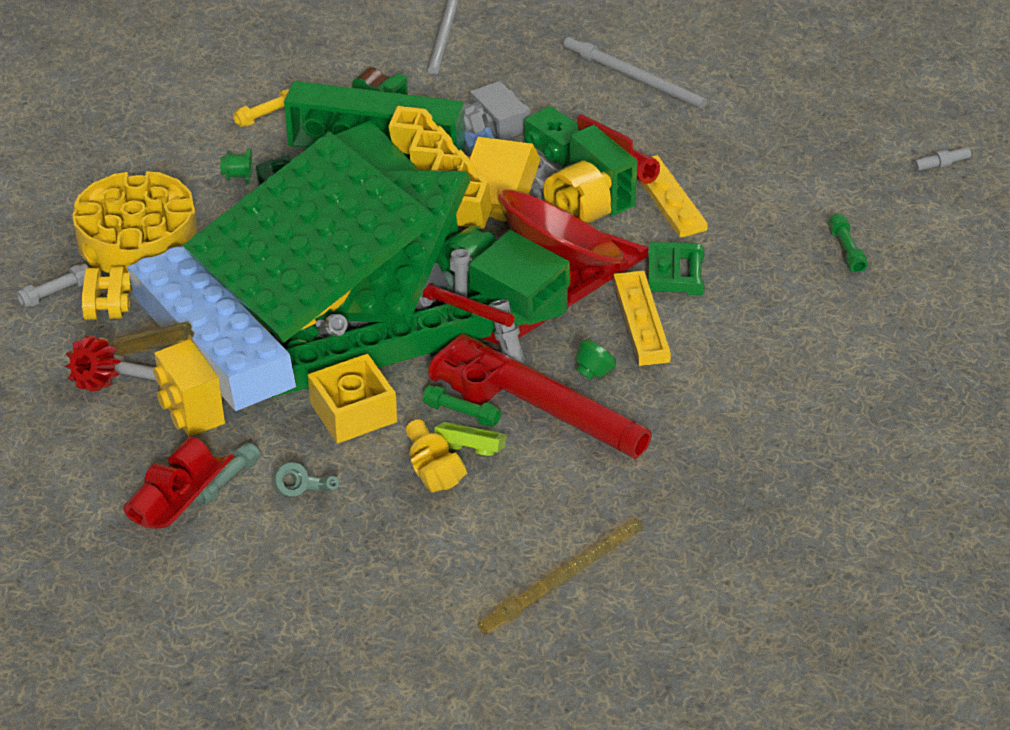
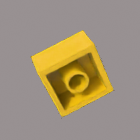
(188, 388)
(352, 398)

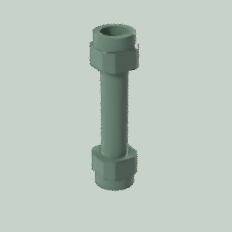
(244, 456)

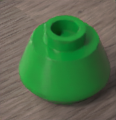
(593, 360)

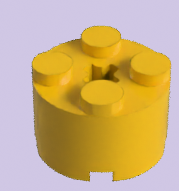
(580, 191)

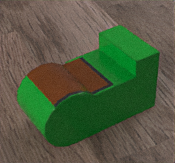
(374, 80)

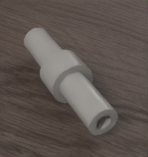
(942, 159)

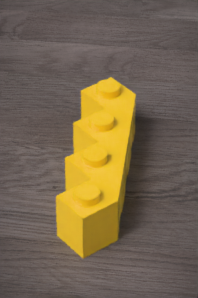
(434, 150)

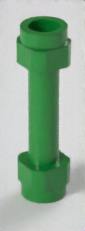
(855, 257)
(487, 414)

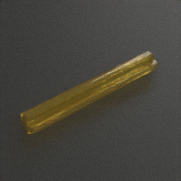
(153, 338)

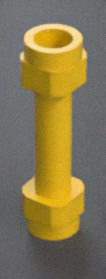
(245, 116)

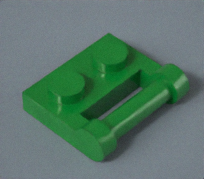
(665, 267)

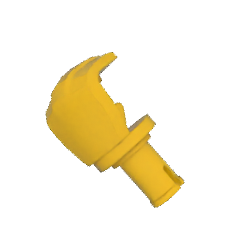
(431, 460)

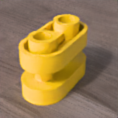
(117, 299)

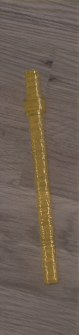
(512, 607)

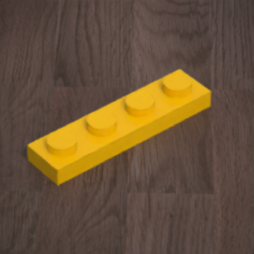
(675, 203)
(641, 318)

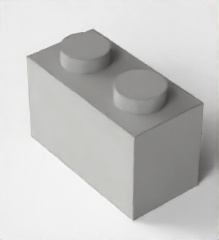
(502, 110)

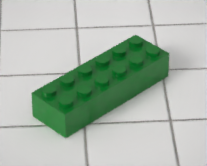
(323, 108)

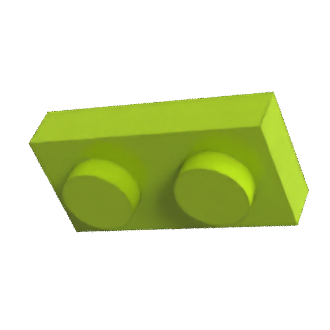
(482, 440)

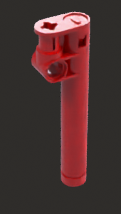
(483, 371)

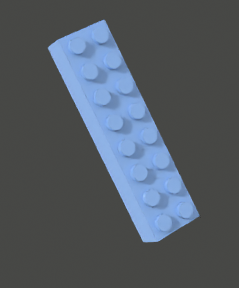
(232, 341)

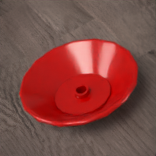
(558, 231)

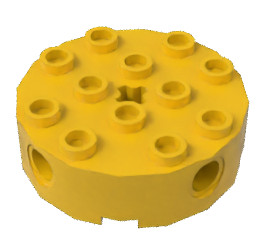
(132, 219)

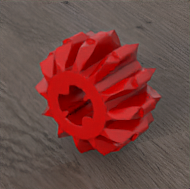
(92, 363)

